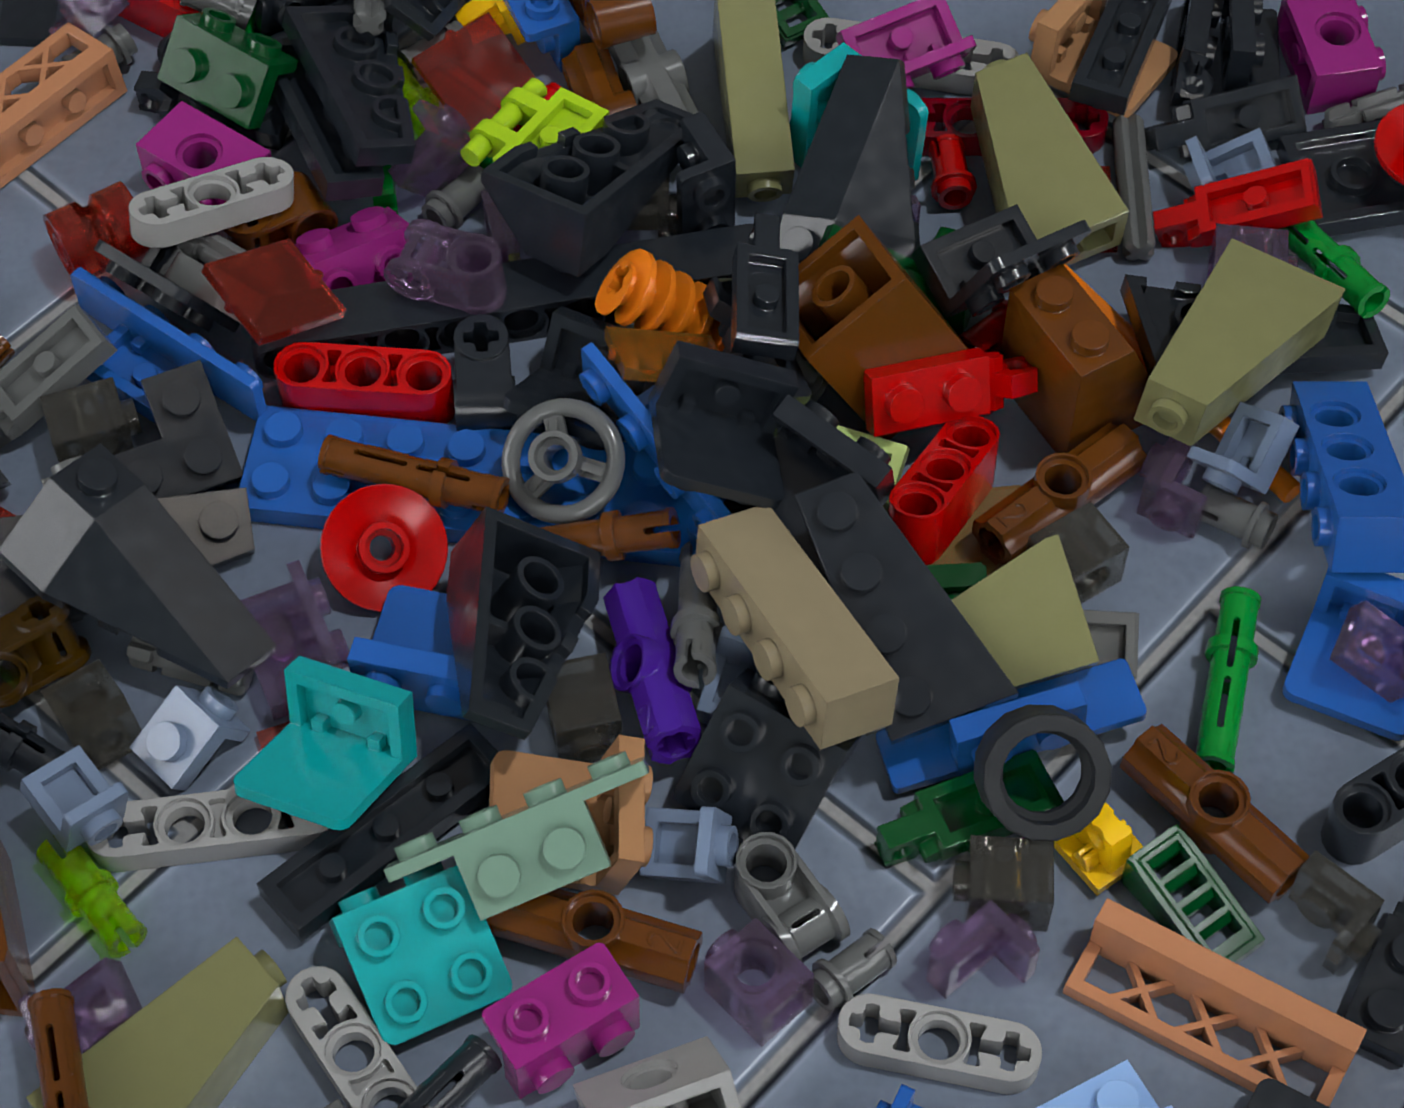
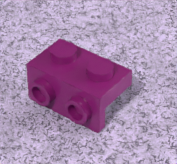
(916, 33)
(356, 250)
(563, 1020)

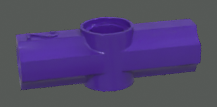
(644, 668)

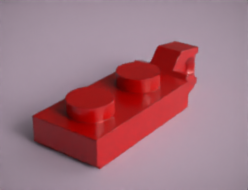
(1260, 199)
(943, 389)

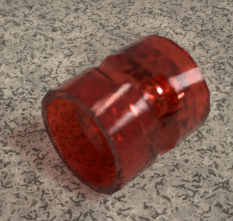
(77, 229)

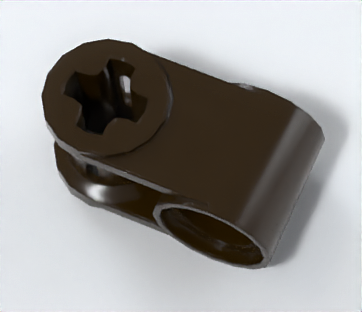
(31, 654)

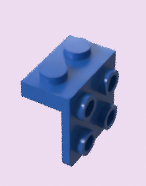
(412, 650)
(1325, 686)

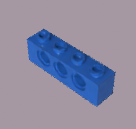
(1347, 476)

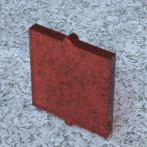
(473, 69)
(273, 291)

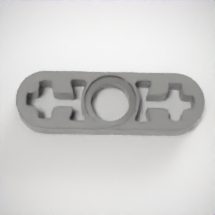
(175, 215)
(963, 1025)

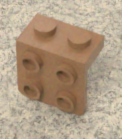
(1062, 40)
(616, 813)

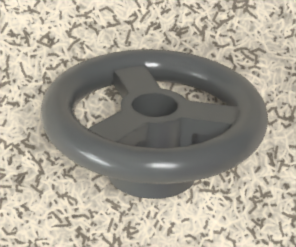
(540, 458)

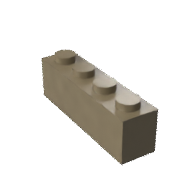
(794, 626)

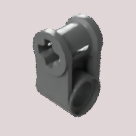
(796, 904)

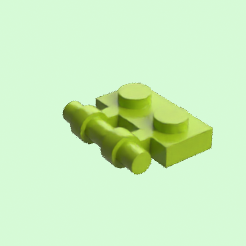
(540, 119)

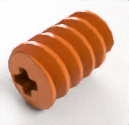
(655, 297)

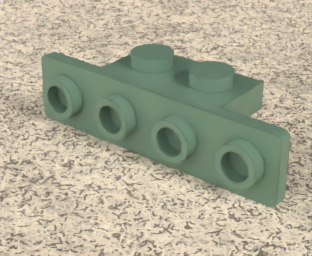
(528, 849)

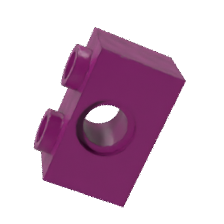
(1329, 51)
(191, 145)

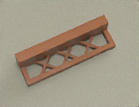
(61, 103)
(1213, 985)

